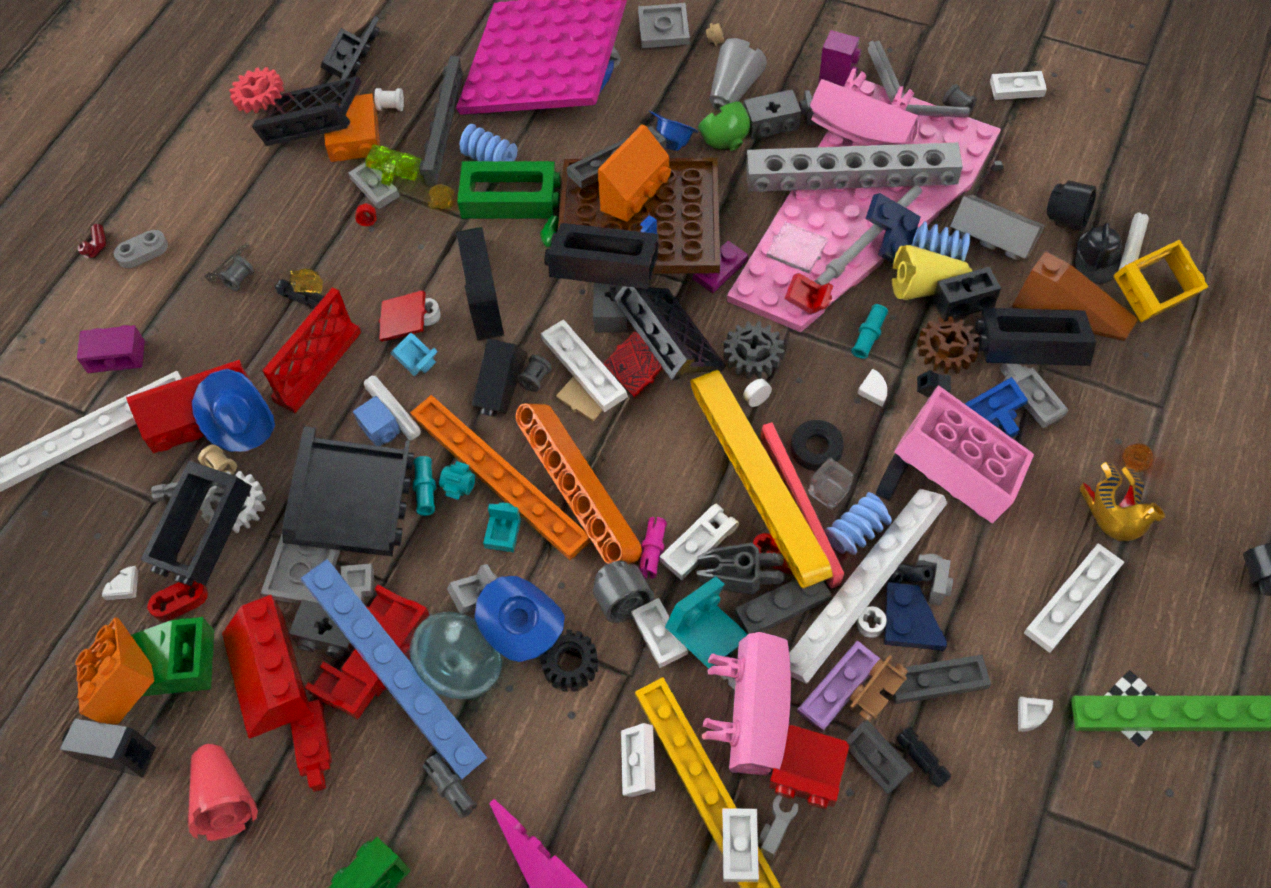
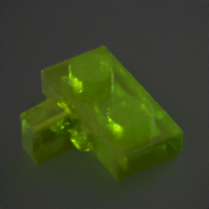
(393, 163)

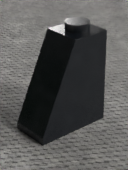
(498, 377)
(108, 746)

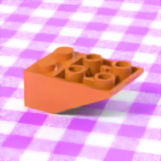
(112, 675)

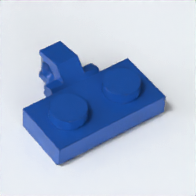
(999, 405)

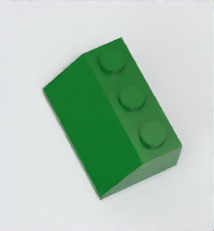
(373, 868)

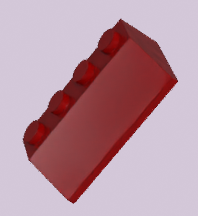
(166, 411)
(264, 667)

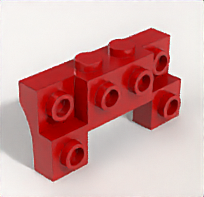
(358, 684)

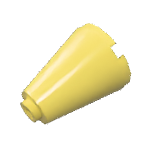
(921, 270)

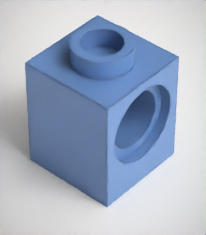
(376, 421)

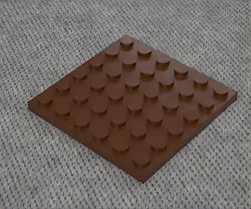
(683, 208)

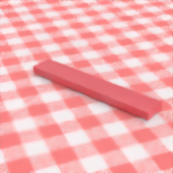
(783, 465)

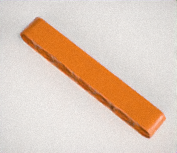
(578, 484)

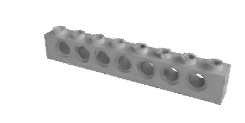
(853, 167)

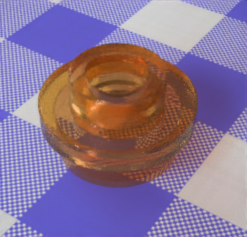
(1140, 451)

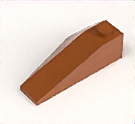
(1060, 286)

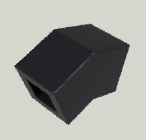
(930, 380)

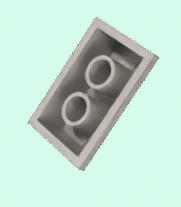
(997, 227)

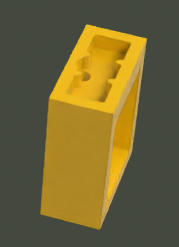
(1139, 292)

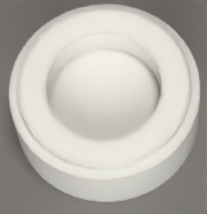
(757, 392)

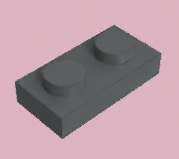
(878, 757)

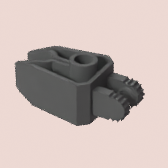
(740, 567)

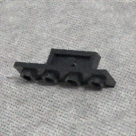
(347, 49)

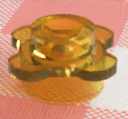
(441, 197)

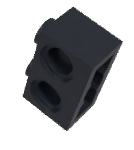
(966, 293)

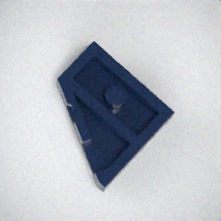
(910, 619)

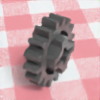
(753, 350)

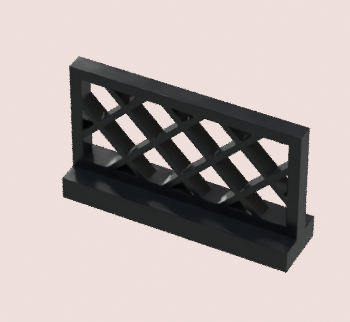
(308, 112)
(661, 338)

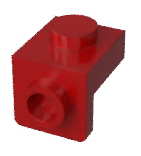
(808, 294)

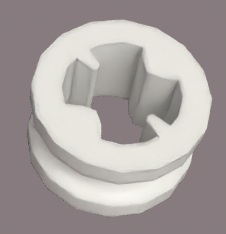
(432, 318)
(879, 617)

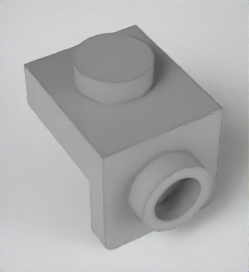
(941, 584)
(467, 590)

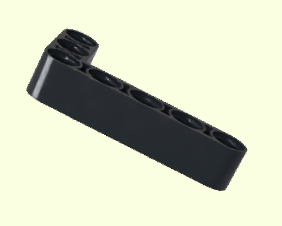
(479, 284)

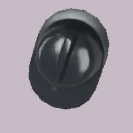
(1099, 254)

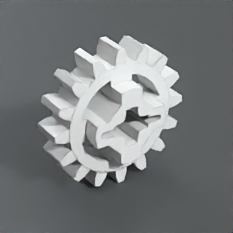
(249, 509)

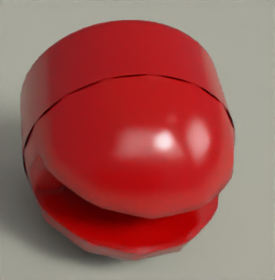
(361, 216)

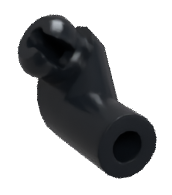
(911, 574)

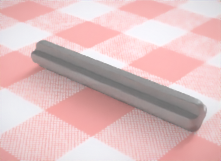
(884, 69)

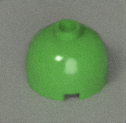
(726, 128)

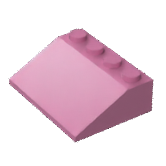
(965, 455)

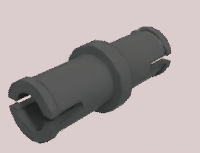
(449, 786)

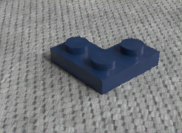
(896, 221)

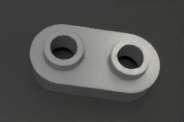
(140, 249)

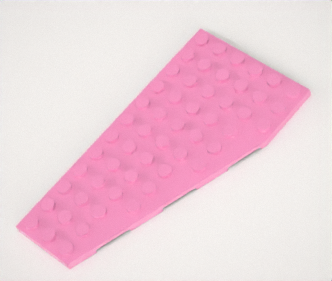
(842, 215)

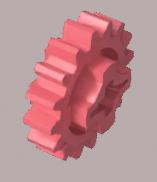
(256, 90)

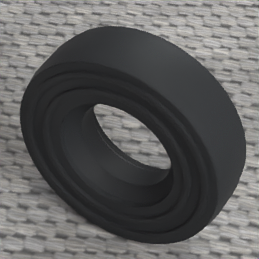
(811, 429)

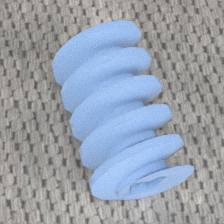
(484, 147)
(942, 242)
(858, 523)

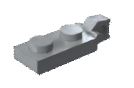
(1042, 401)

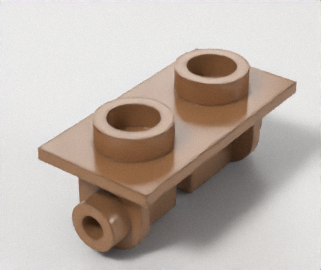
(869, 697)

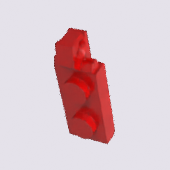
(312, 746)

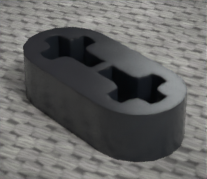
(891, 478)

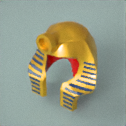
(1129, 518)

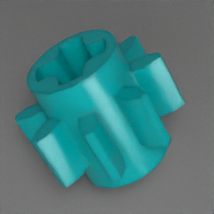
(457, 480)

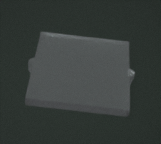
(797, 247)

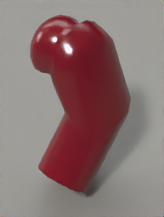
(98, 242)

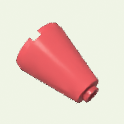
(217, 796)

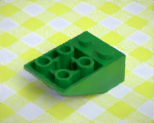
(179, 655)

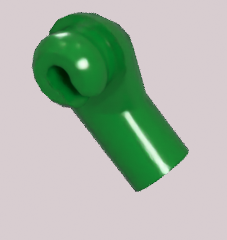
(548, 230)

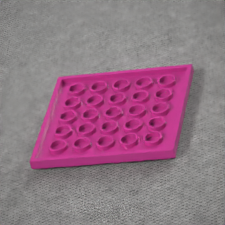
(541, 55)

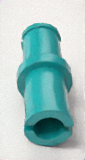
(869, 331)
(424, 485)

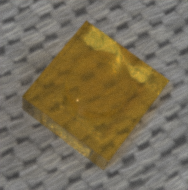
(306, 281)

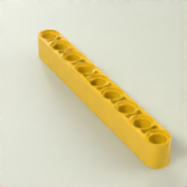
(761, 480)

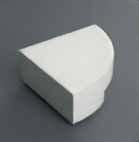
(874, 388)
(123, 585)
(1032, 712)

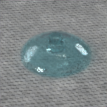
(455, 641)

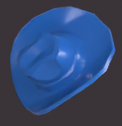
(232, 411)
(518, 618)

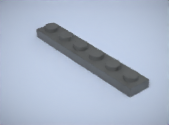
(440, 127)

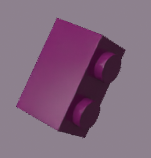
(839, 57)
(110, 349)

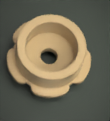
(715, 34)

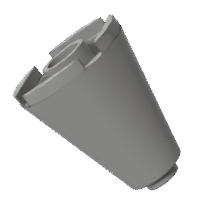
(735, 72)

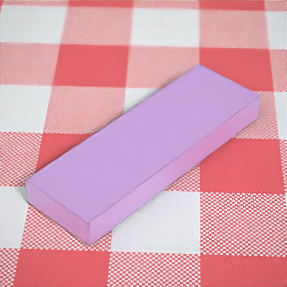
(838, 686)

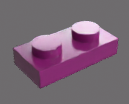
(731, 260)

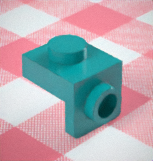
(502, 527)

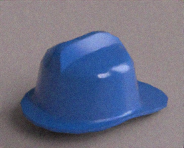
(676, 133)

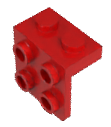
(810, 767)

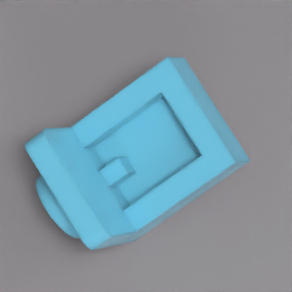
(414, 355)

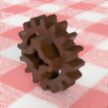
(948, 345)

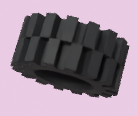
(577, 677)

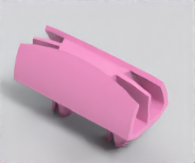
(864, 117)
(759, 704)

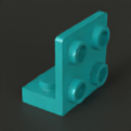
(703, 625)

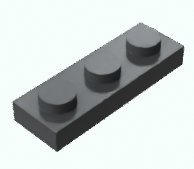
(780, 605)
(943, 679)

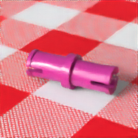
(652, 547)

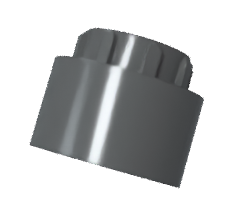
(620, 590)

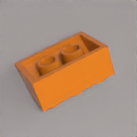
(632, 174)

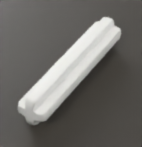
(1134, 239)
(404, 420)

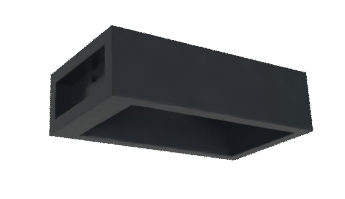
(602, 255)
(1035, 336)
(180, 515)

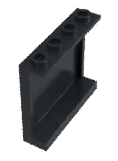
(347, 495)

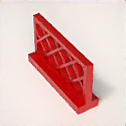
(311, 366)

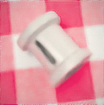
(389, 99)

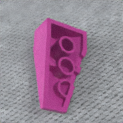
(532, 856)

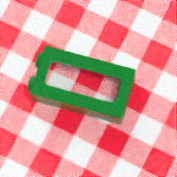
(508, 204)

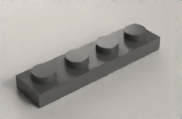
(586, 170)

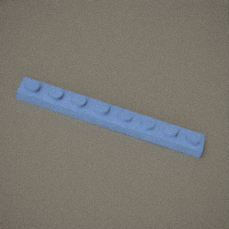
(393, 669)

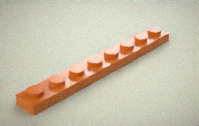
(501, 477)

